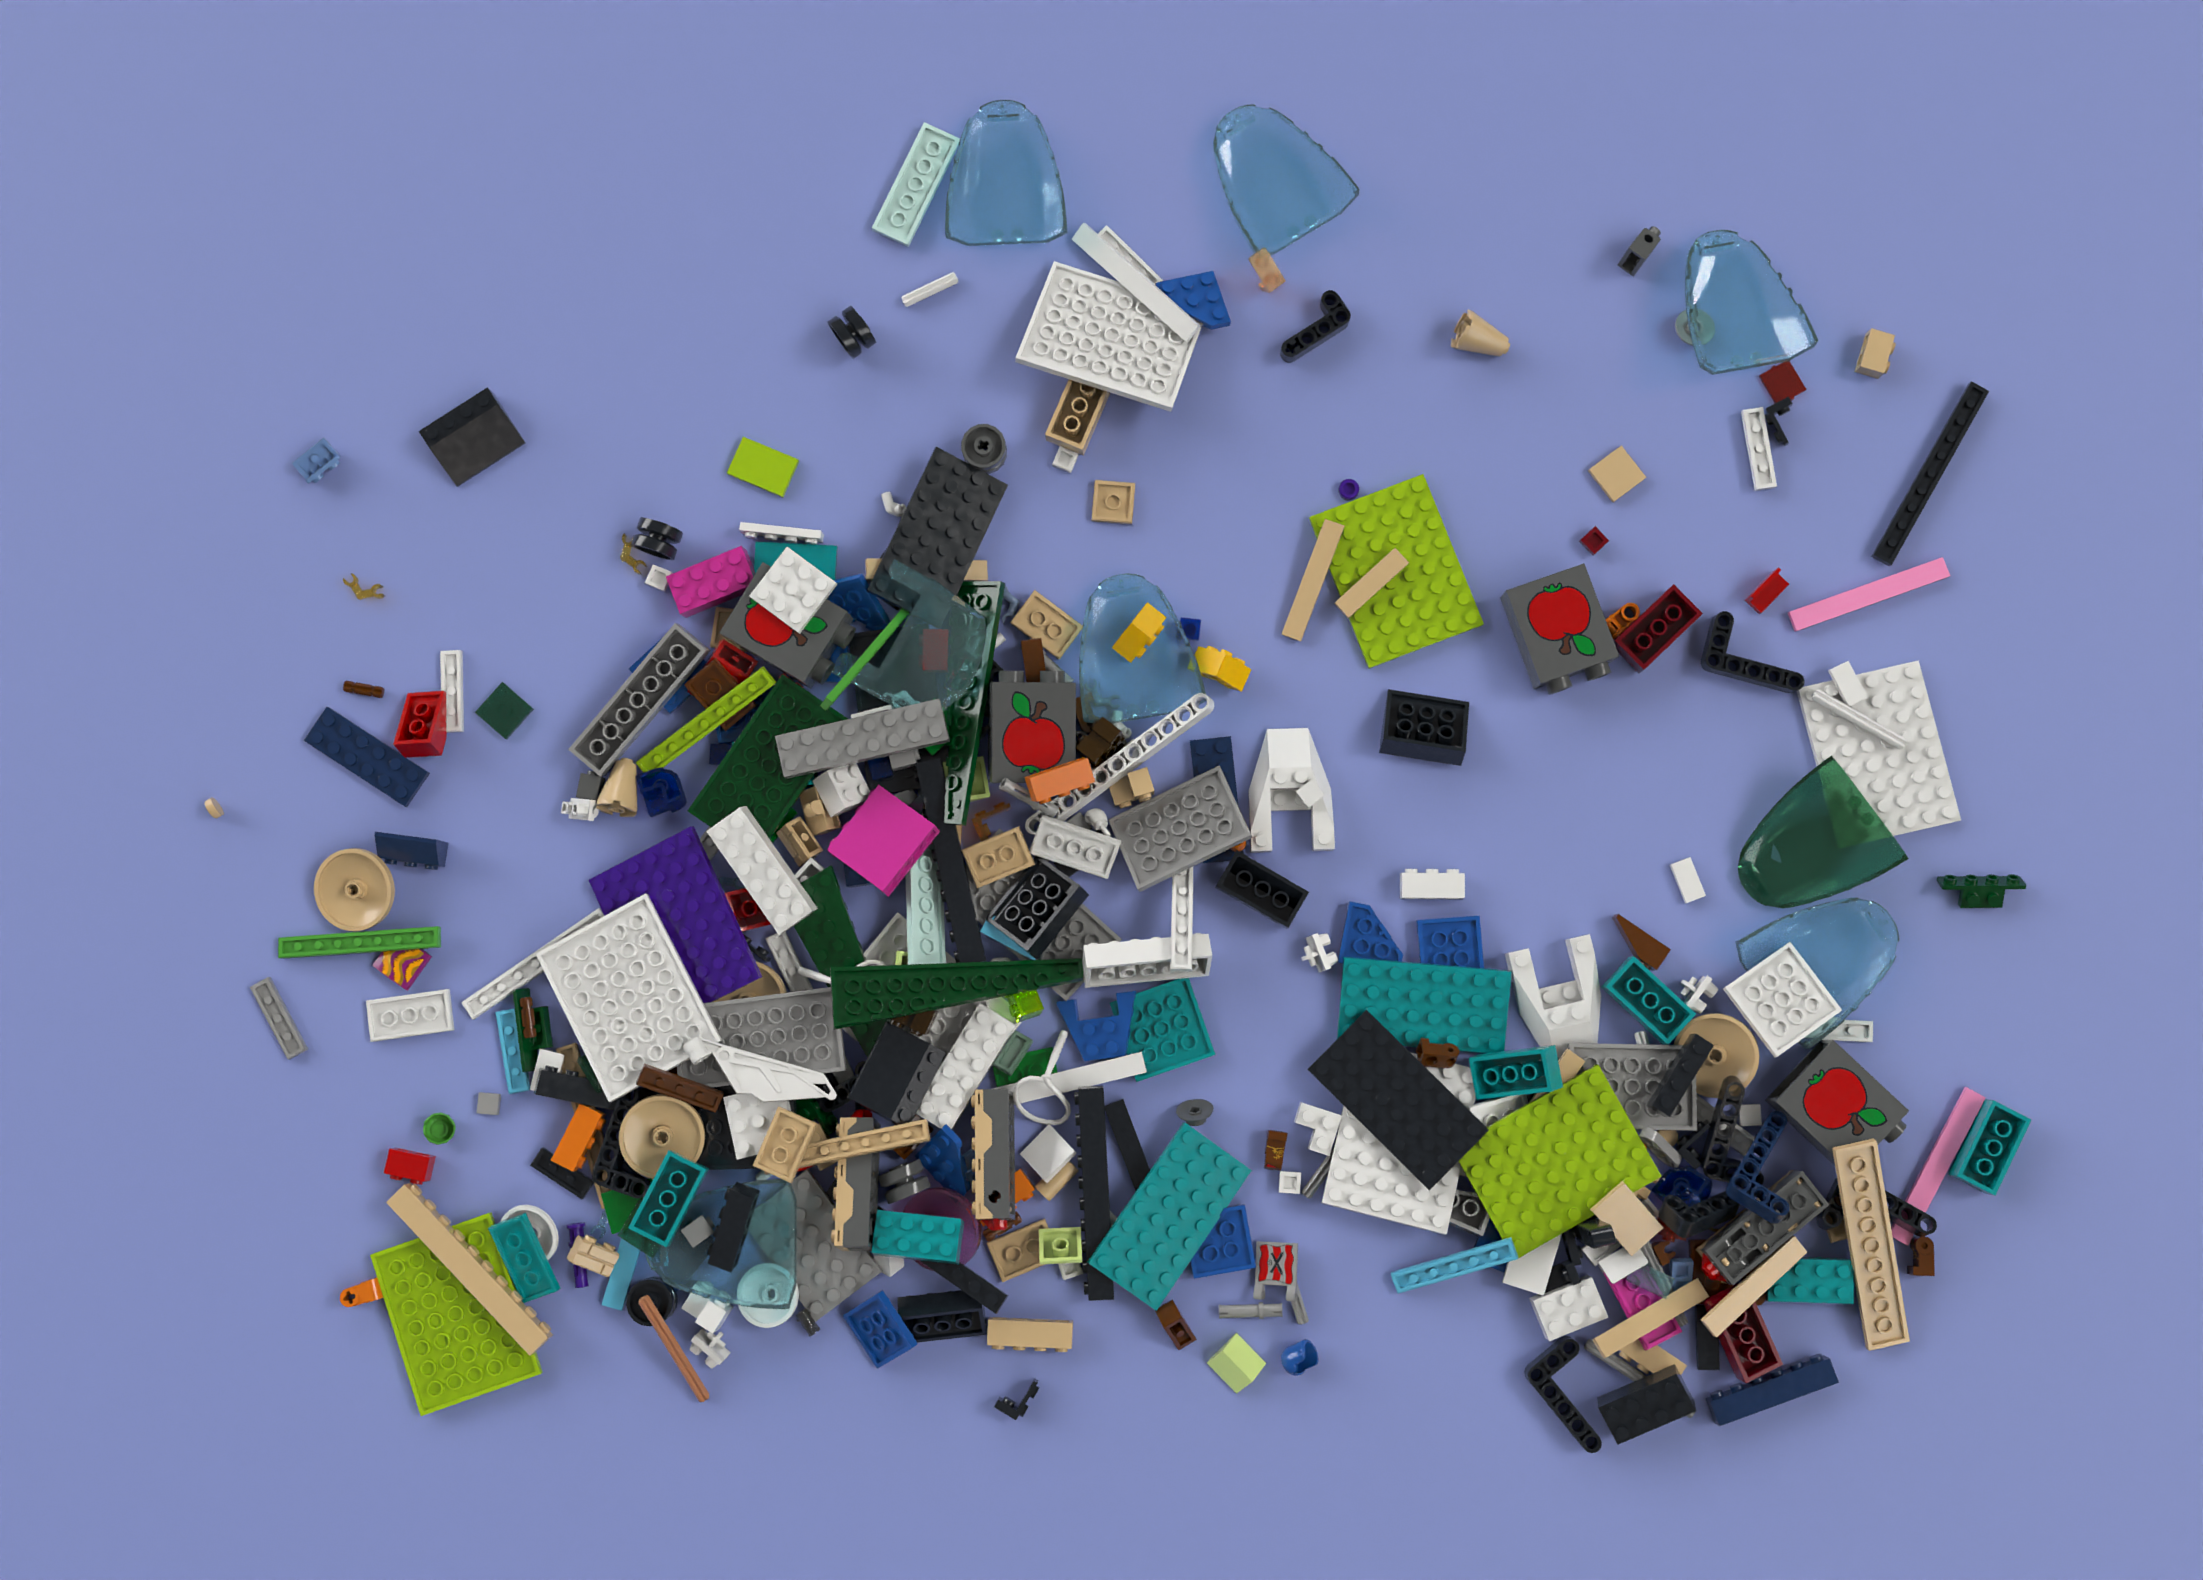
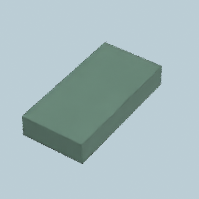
(1013, 1053)

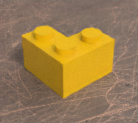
(1140, 633)
(1222, 667)

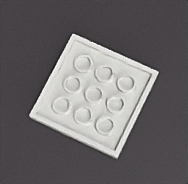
(1782, 999)

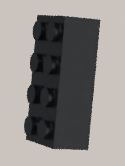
(1646, 1404)

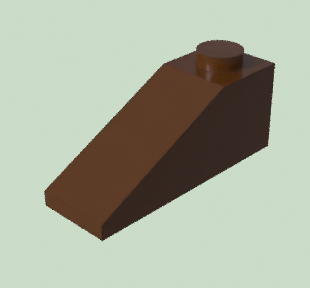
(1642, 945)

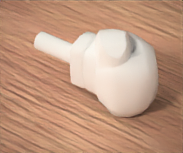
(1097, 819)

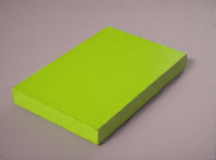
(763, 467)

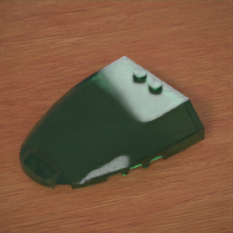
(1817, 842)

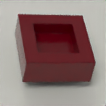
(1594, 540)

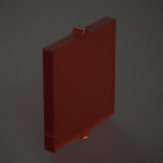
(1782, 382)

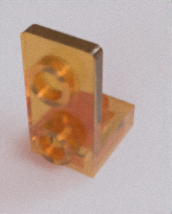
(1266, 270)
(983, 829)

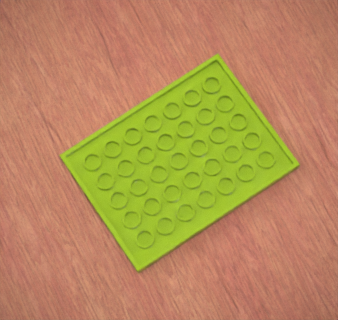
(1427, 597)
(1556, 1161)
(442, 1330)

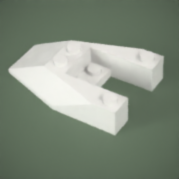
(1284, 766)
(1564, 1010)

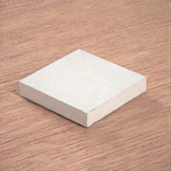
(1048, 1153)

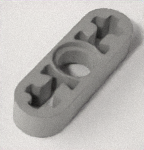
(1660, 1147)

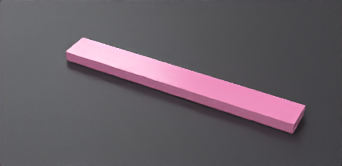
(1868, 594)
(1940, 1157)

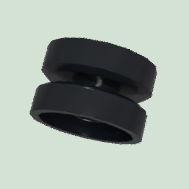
(854, 330)
(657, 538)
(659, 1291)

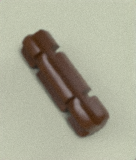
(363, 689)
(528, 1018)
(990, 1234)

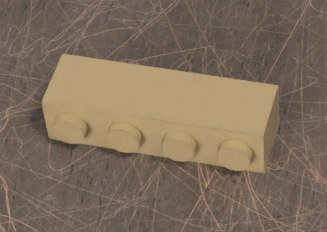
(1030, 1333)

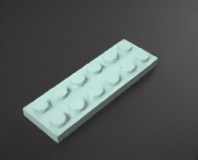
(916, 184)
(925, 912)

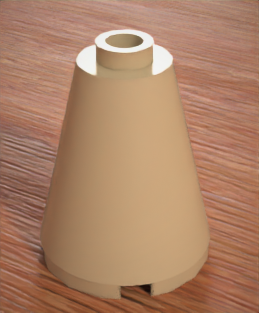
(1479, 336)
(620, 790)

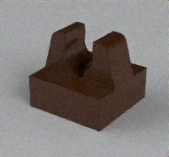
(1663, 1257)

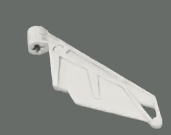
(760, 1075)

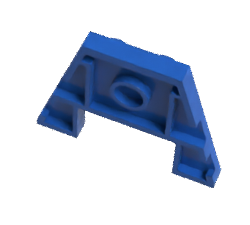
(1104, 1035)

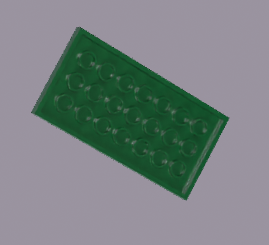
(752, 767)

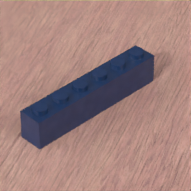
(1772, 1389)

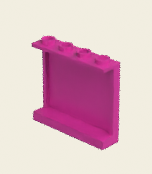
(883, 840)

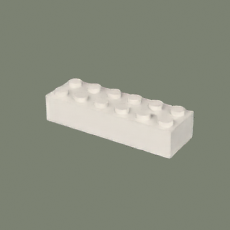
(762, 869)
(1141, 961)
(965, 1067)

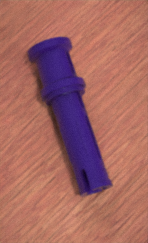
(579, 1272)

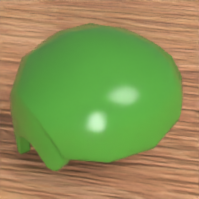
(439, 1128)

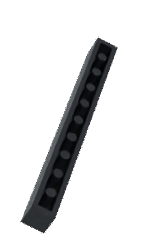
(951, 865)
(1094, 1185)

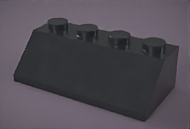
(1262, 889)
(942, 1316)

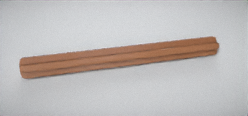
(673, 1348)

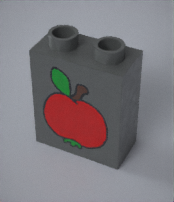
(1560, 629)
(774, 642)
(1030, 725)
(1837, 1101)

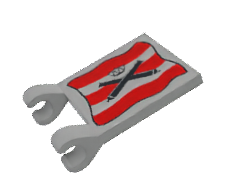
(1276, 1266)

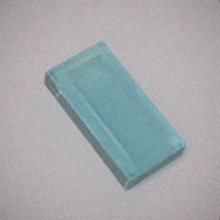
(1652, 1281)

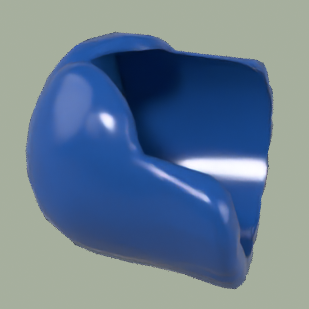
(1302, 1353)

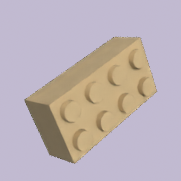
(1076, 416)

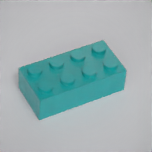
(1648, 1000)
(1516, 1072)
(1990, 1147)
(668, 1198)
(918, 1237)
(1815, 1282)

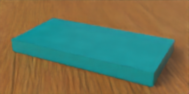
(820, 556)
(524, 1258)

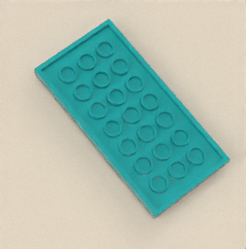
(1428, 1002)
(1169, 1216)

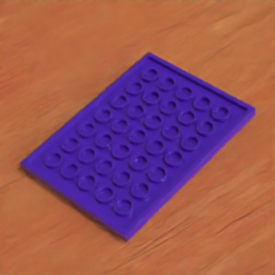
(691, 909)

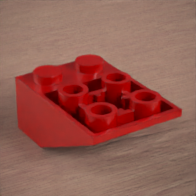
(733, 659)

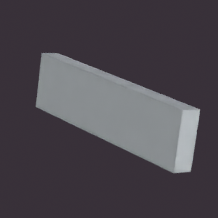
(279, 1018)

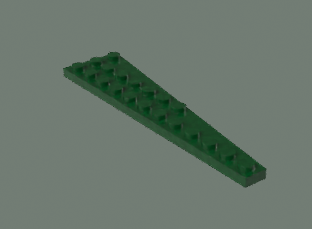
(967, 713)
(833, 941)
(895, 991)

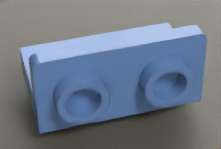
(317, 460)

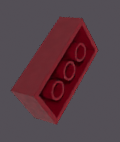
(1656, 628)
(1747, 1341)

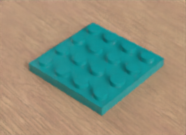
(1167, 1028)

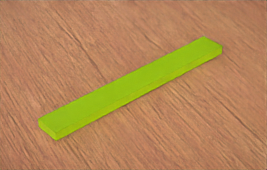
(707, 721)

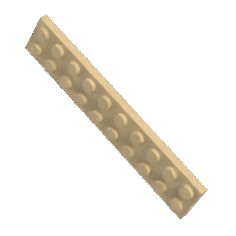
(1871, 1244)

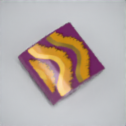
(402, 965)

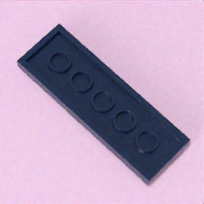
(1207, 755)
(366, 756)

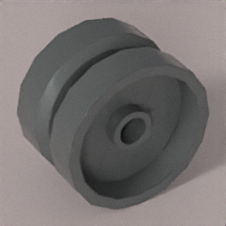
(982, 437)
(903, 1180)

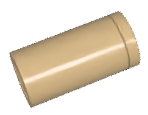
(1051, 1188)

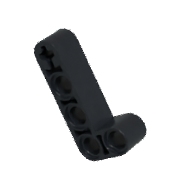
(1313, 331)
(1699, 1217)

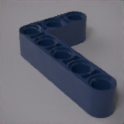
(1746, 1181)

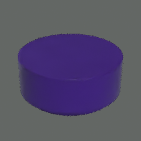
(1348, 489)

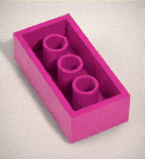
(711, 581)

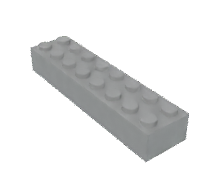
(639, 699)
(862, 738)

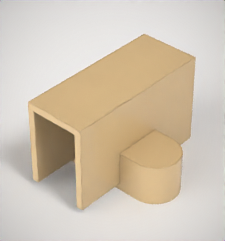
(816, 814)

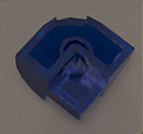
(661, 791)
(1684, 1183)

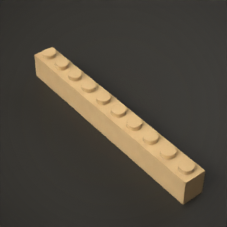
(470, 1268)

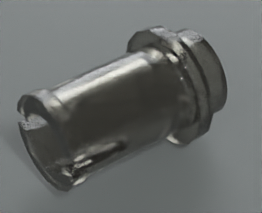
(807, 1322)

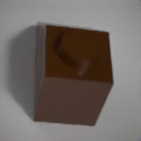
(1175, 1324)

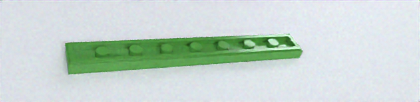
(864, 659)
(359, 942)

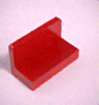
(1767, 591)

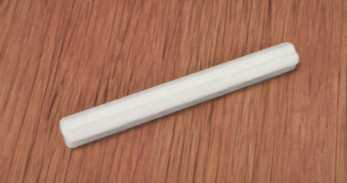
(1859, 719)

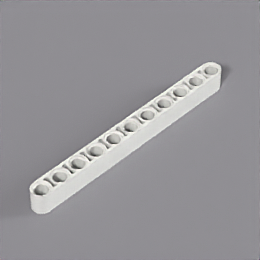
(1126, 757)

